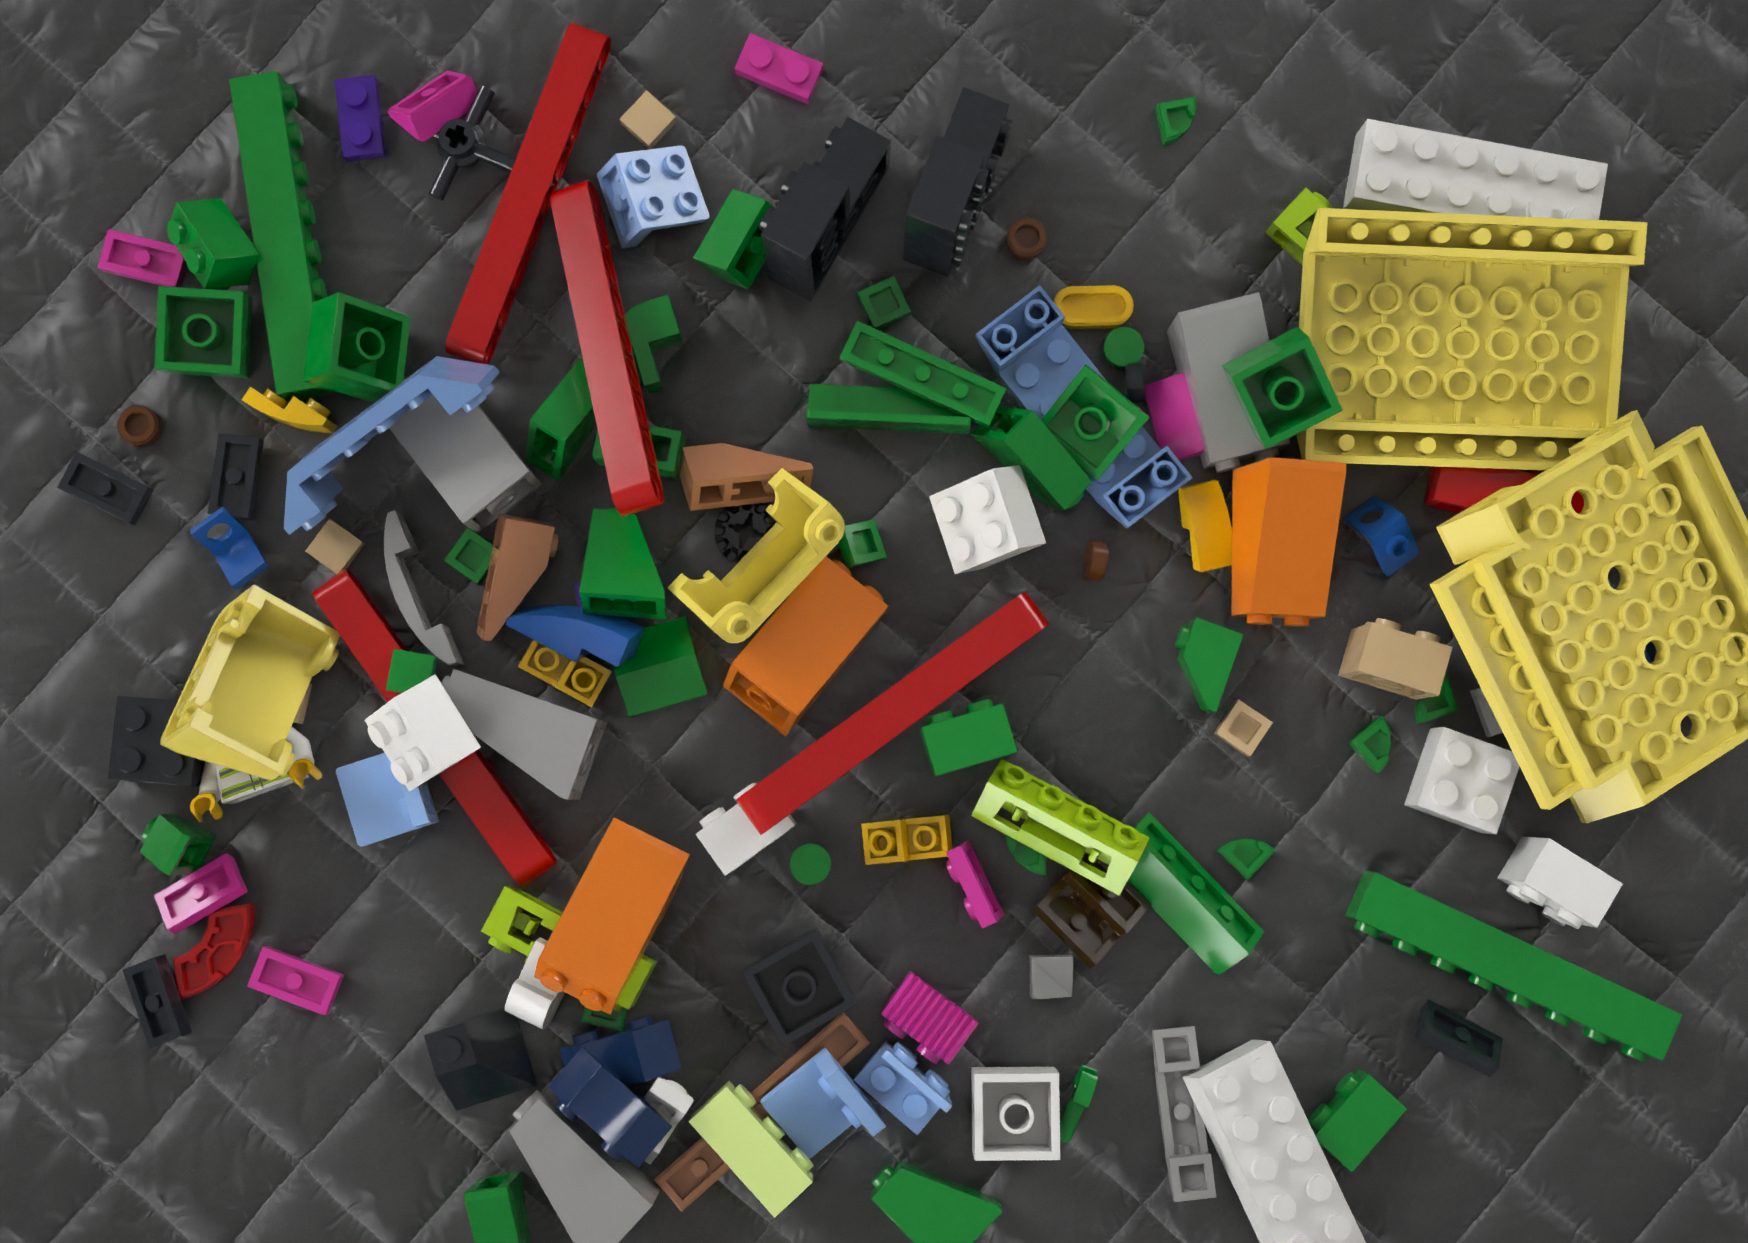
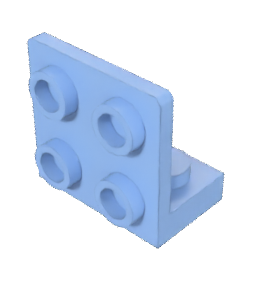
(651, 192)
(380, 803)
(902, 1087)
(820, 1104)

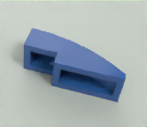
(579, 634)

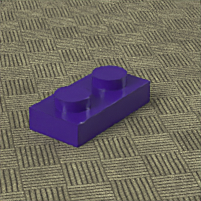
(360, 118)

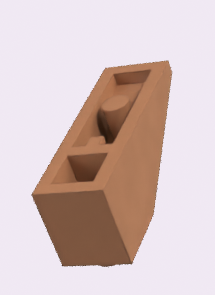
(733, 475)
(515, 564)

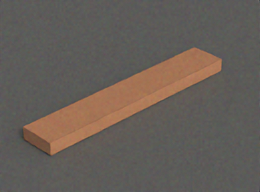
(701, 1166)

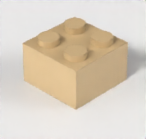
(1395, 659)

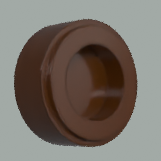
(1026, 238)
(139, 426)
(1095, 560)

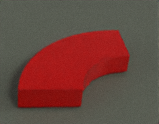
(217, 952)

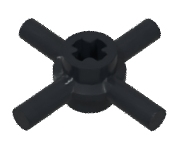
(472, 151)

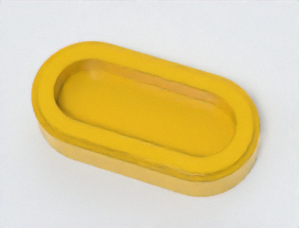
(1094, 306)

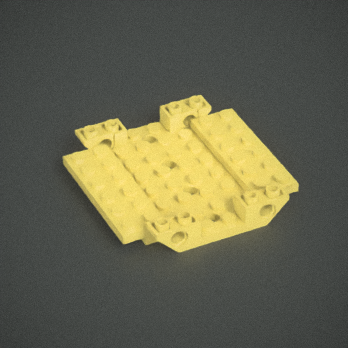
(1568, 650)

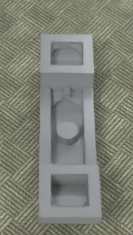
(398, 546)
(1181, 1124)

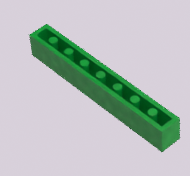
(279, 223)
(1513, 965)

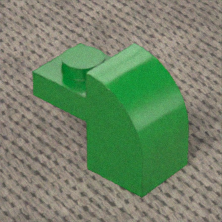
(651, 328)

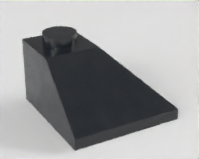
(480, 1058)

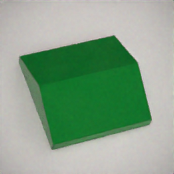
(1093, 421)
(662, 669)

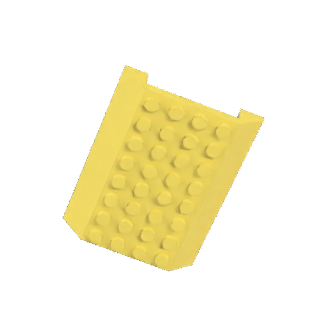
(1465, 335)

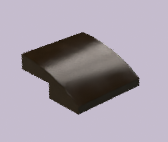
(1089, 915)

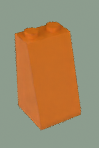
(1284, 538)
(804, 644)
(611, 917)

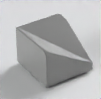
(1051, 976)

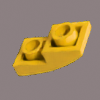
(296, 414)
(1209, 524)
(578, 679)
(906, 839)

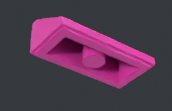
(434, 104)
(1174, 416)

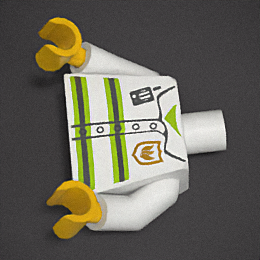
(236, 786)

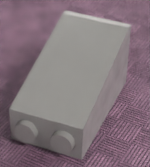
(1200, 345)
(466, 461)
(533, 734)
(584, 1184)

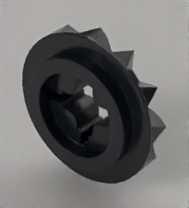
(729, 540)

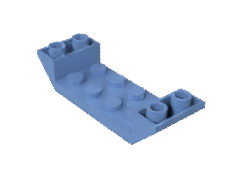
(1036, 365)
(310, 483)

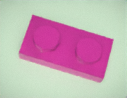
(779, 68)
(142, 259)
(200, 893)
(980, 900)
(295, 980)

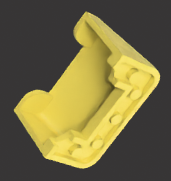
(800, 539)
(250, 685)

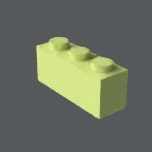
(753, 1147)

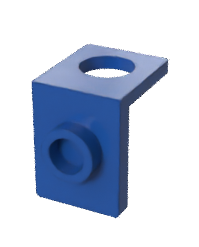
(1388, 536)
(235, 551)

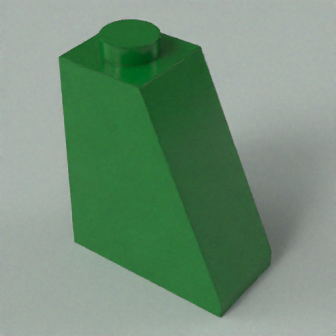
(561, 424)
(1048, 469)
(620, 570)
(931, 1206)
(498, 1209)

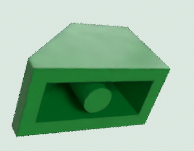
(1207, 659)
(176, 844)

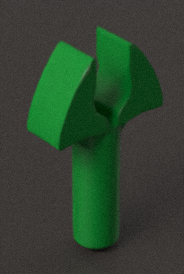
(1082, 1092)

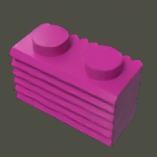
(928, 1018)

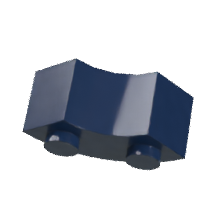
(634, 1053)
(609, 1107)

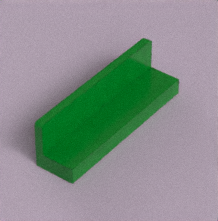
(922, 374)
(879, 410)
(1192, 900)

